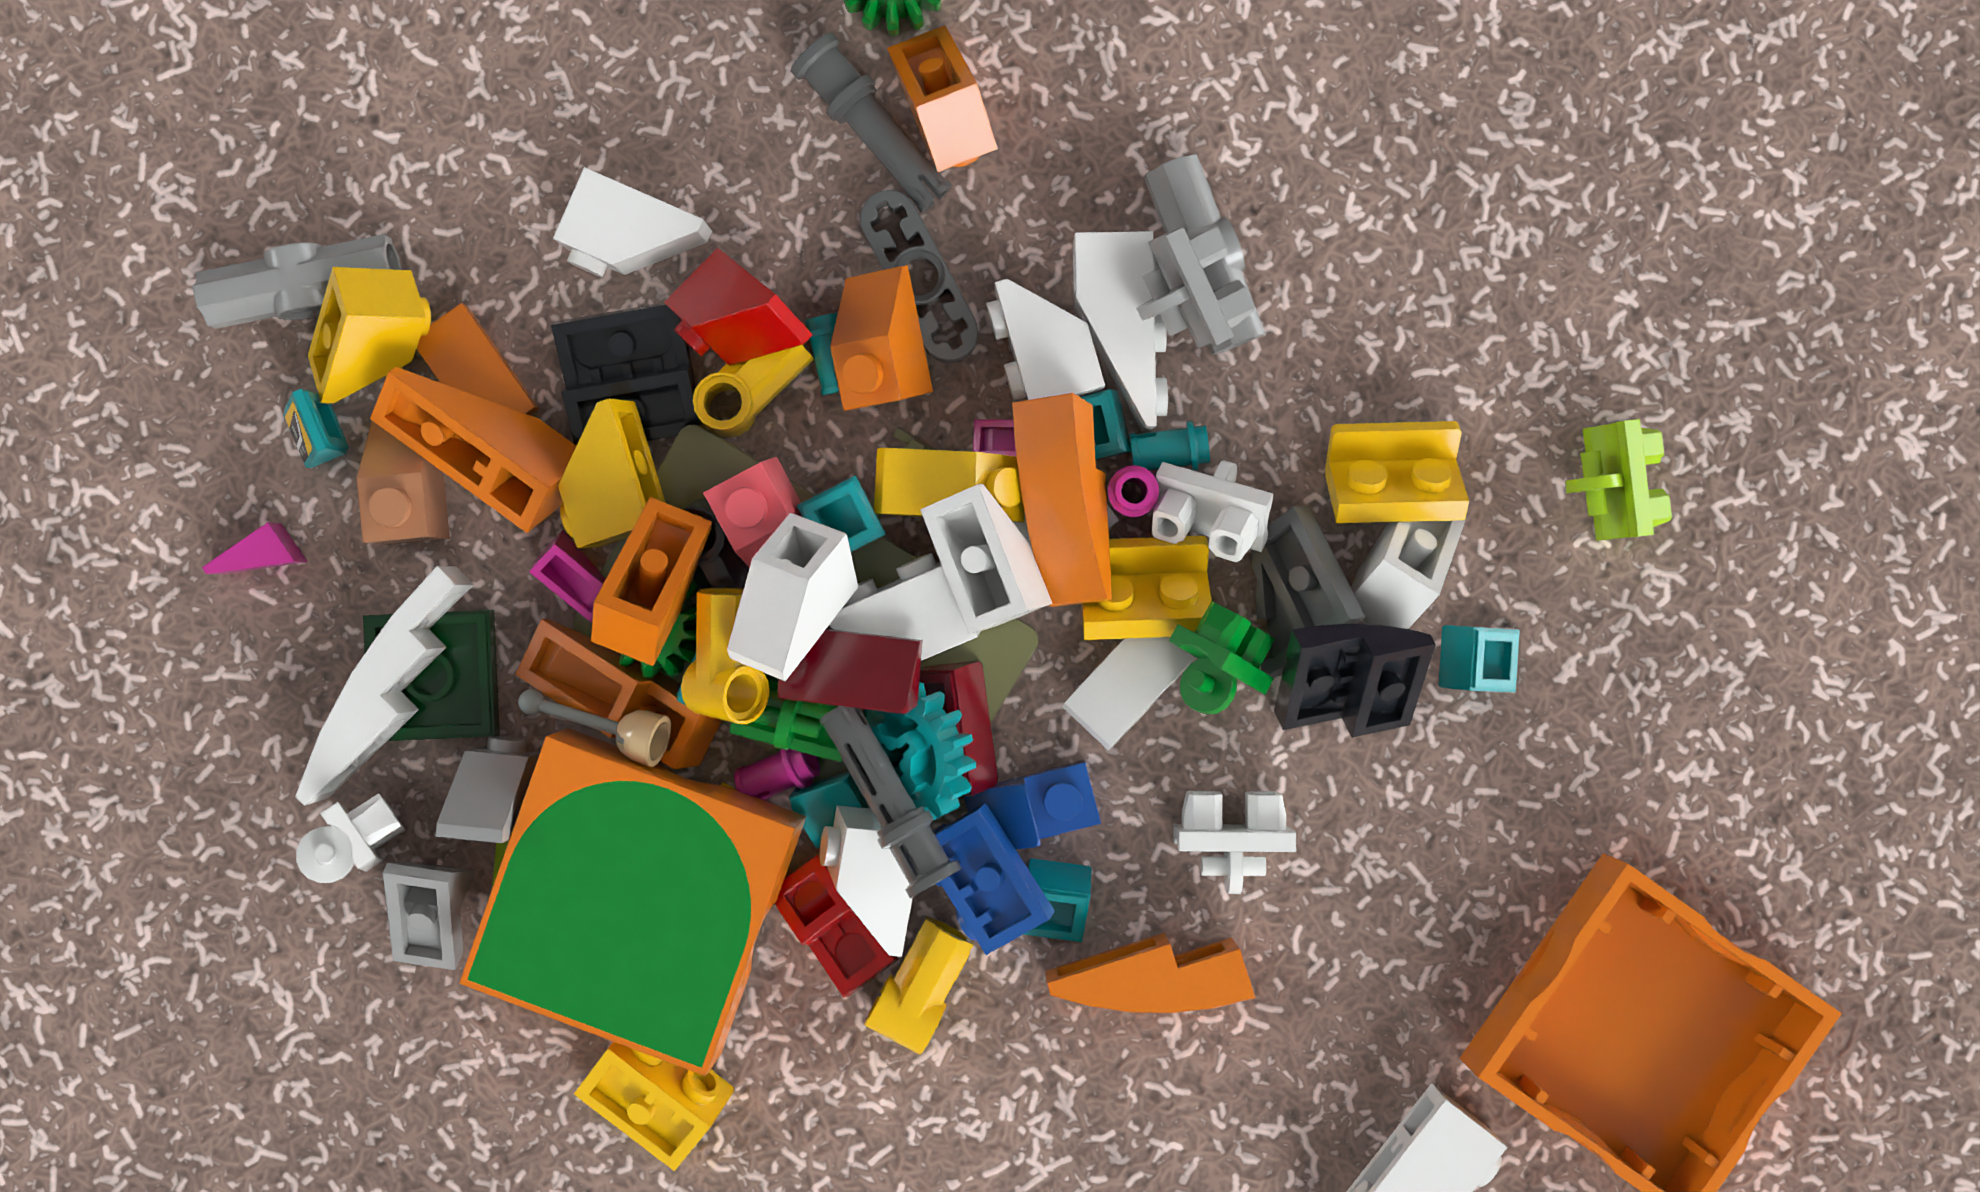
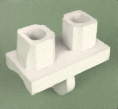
(1211, 506)
(1263, 832)
(350, 839)

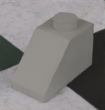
(488, 791)

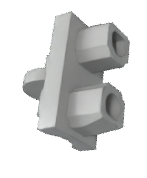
(1183, 291)

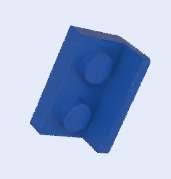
(994, 888)

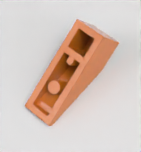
(482, 445)

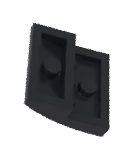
(627, 358)
(1354, 674)

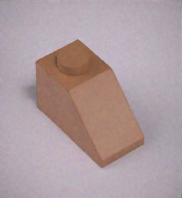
(399, 493)

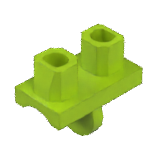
(1618, 482)

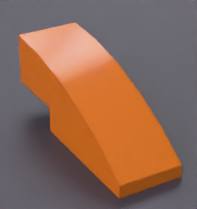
(1064, 497)
(592, 680)
(1153, 980)

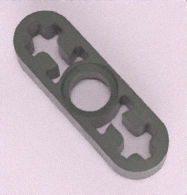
(913, 227)

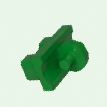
(1225, 651)
(791, 726)

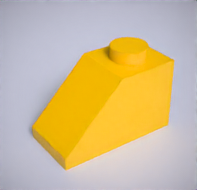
(365, 329)
(608, 477)
(920, 477)

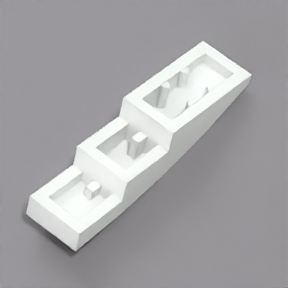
(372, 699)

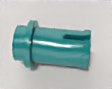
(822, 330)
(1174, 446)

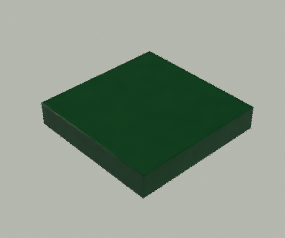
(459, 686)

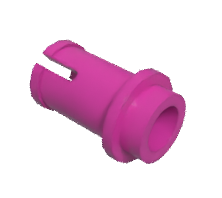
(1149, 494)
(777, 773)

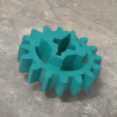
(926, 751)

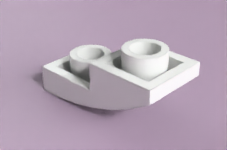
(1126, 686)

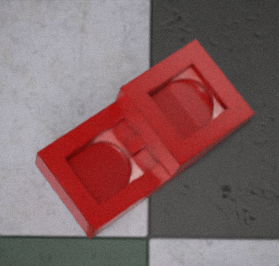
(831, 928)

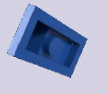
(1041, 804)

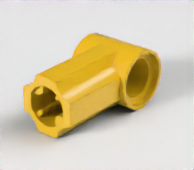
(756, 382)
(713, 681)
(915, 997)

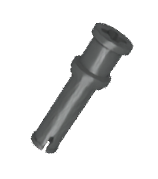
(853, 101)
(902, 825)

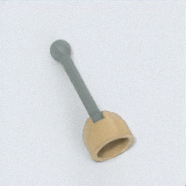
(639, 735)

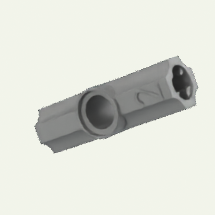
(1187, 201)
(285, 282)

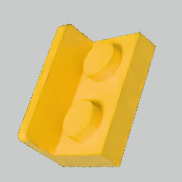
(1395, 472)
(1151, 589)
(654, 1101)

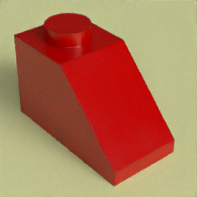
(733, 313)

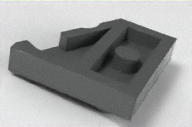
(1299, 583)

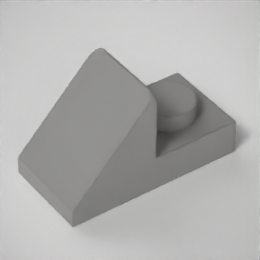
(426, 912)

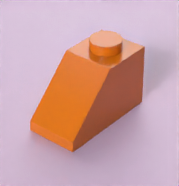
(943, 98)
(879, 341)
(649, 581)

